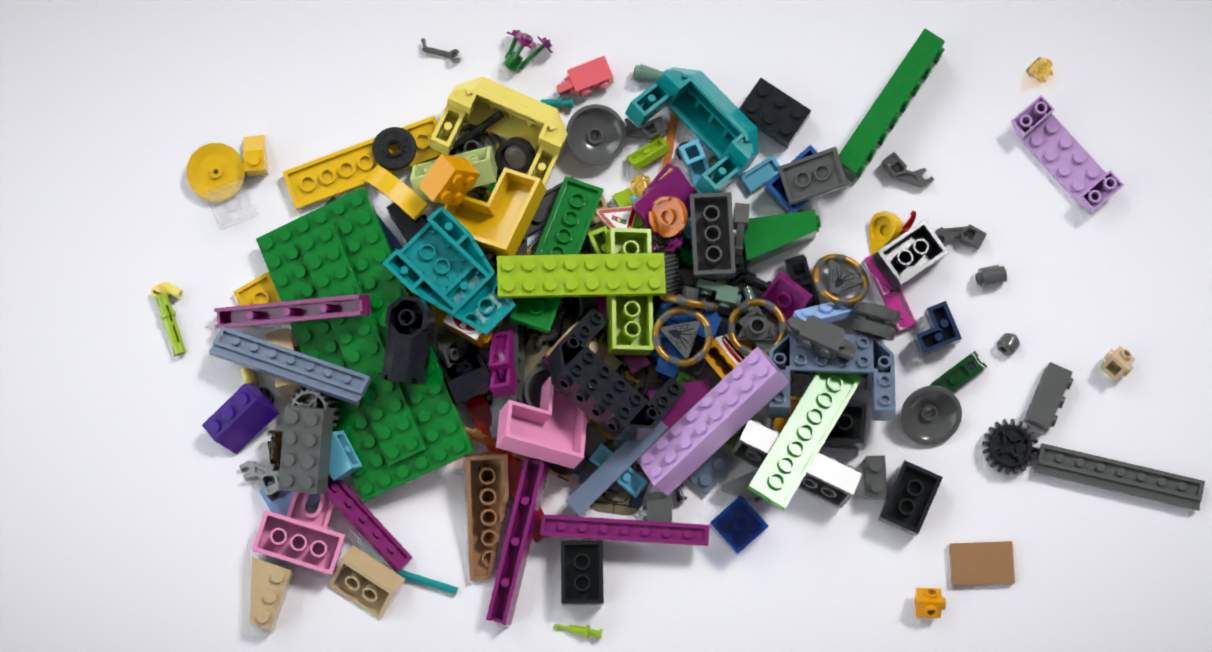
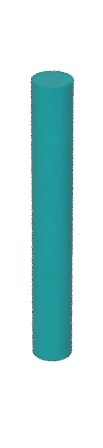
(428, 582)

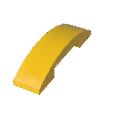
(396, 191)

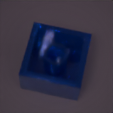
(738, 525)

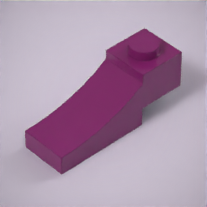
(502, 365)

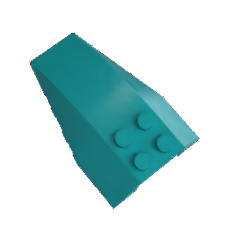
(451, 273)

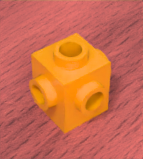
(929, 603)

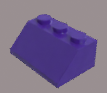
(241, 418)

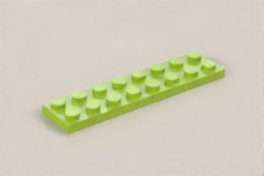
(581, 275)

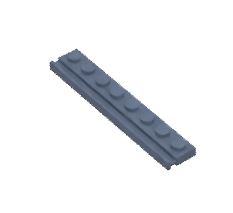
(290, 365)

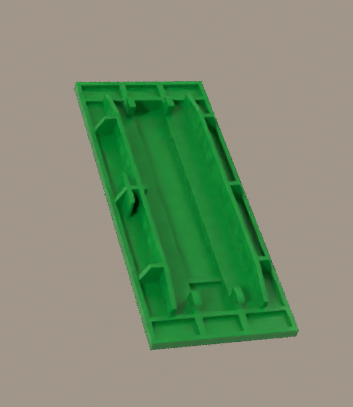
(398, 426)

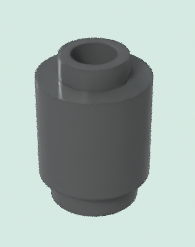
(991, 276)

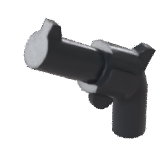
(748, 279)

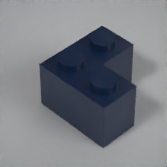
(942, 331)

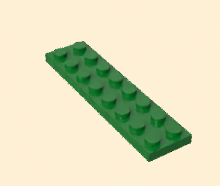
(562, 236)

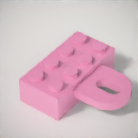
(301, 536)

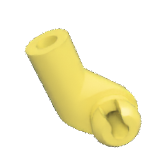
(166, 288)
(248, 375)

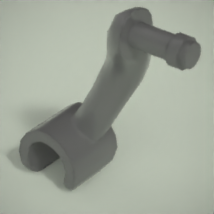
(435, 51)

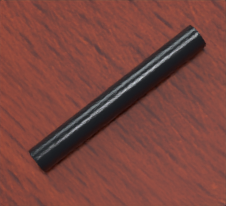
(478, 129)

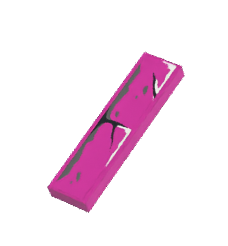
(892, 299)

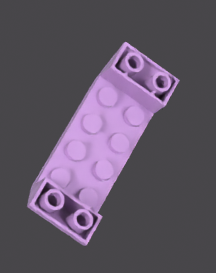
(1064, 155)

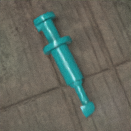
(558, 102)

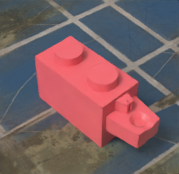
(586, 78)

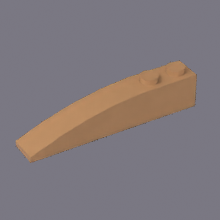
(485, 509)

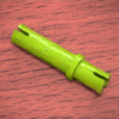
(171, 325)

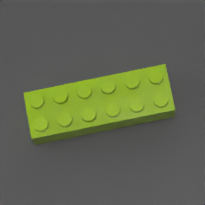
(629, 316)

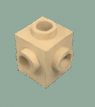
(1117, 363)

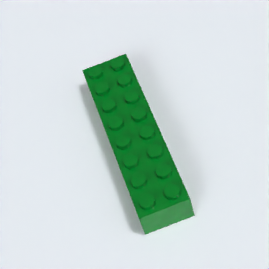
(890, 102)

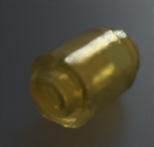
(639, 184)

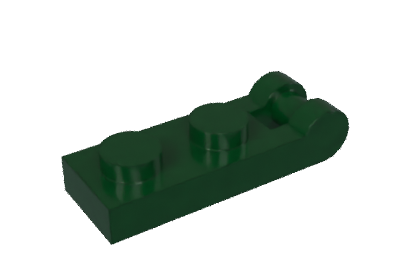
(960, 373)

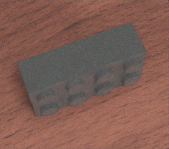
(712, 236)
(305, 449)

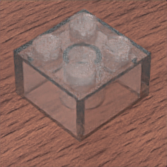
(231, 203)

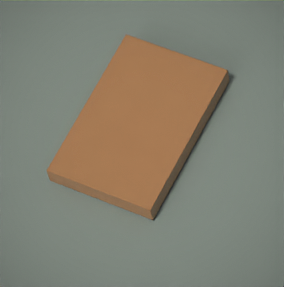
(981, 563)

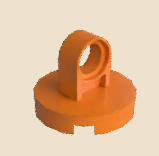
(668, 216)

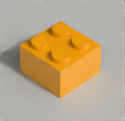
(449, 180)

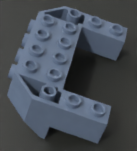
(871, 360)

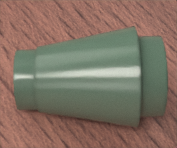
(646, 74)

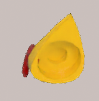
(886, 227)

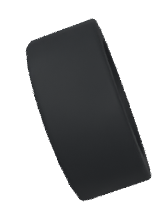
(521, 143)
(578, 306)

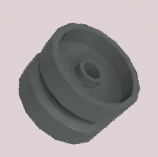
(876, 317)

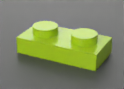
(648, 153)

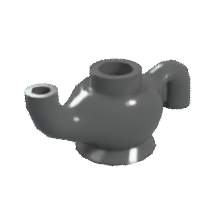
(555, 332)

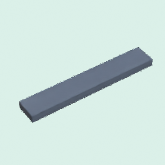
(612, 470)

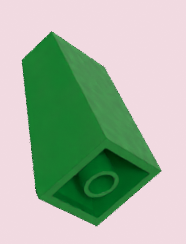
(776, 234)

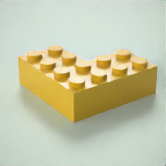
(505, 218)

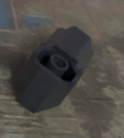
(408, 340)

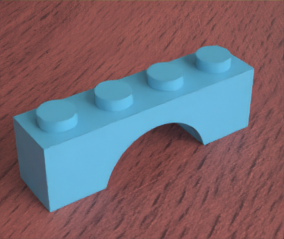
(694, 160)

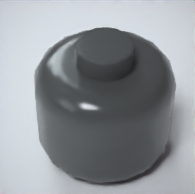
(1008, 344)

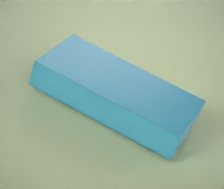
(760, 174)

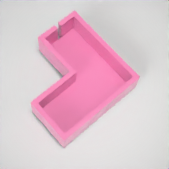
(546, 433)

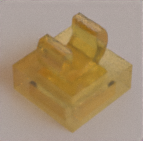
(1039, 68)

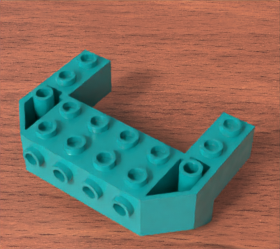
(708, 116)

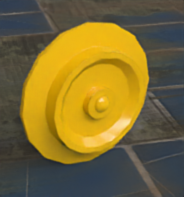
(213, 166)

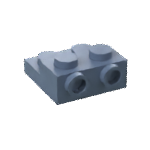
(711, 472)

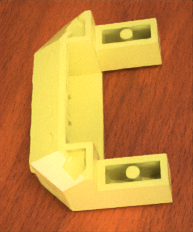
(524, 118)

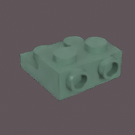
(723, 295)

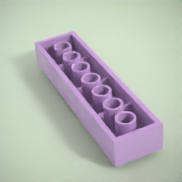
(712, 421)

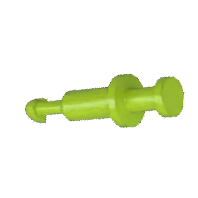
(580, 630)

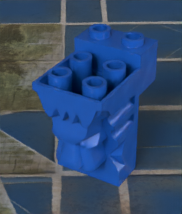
(663, 369)

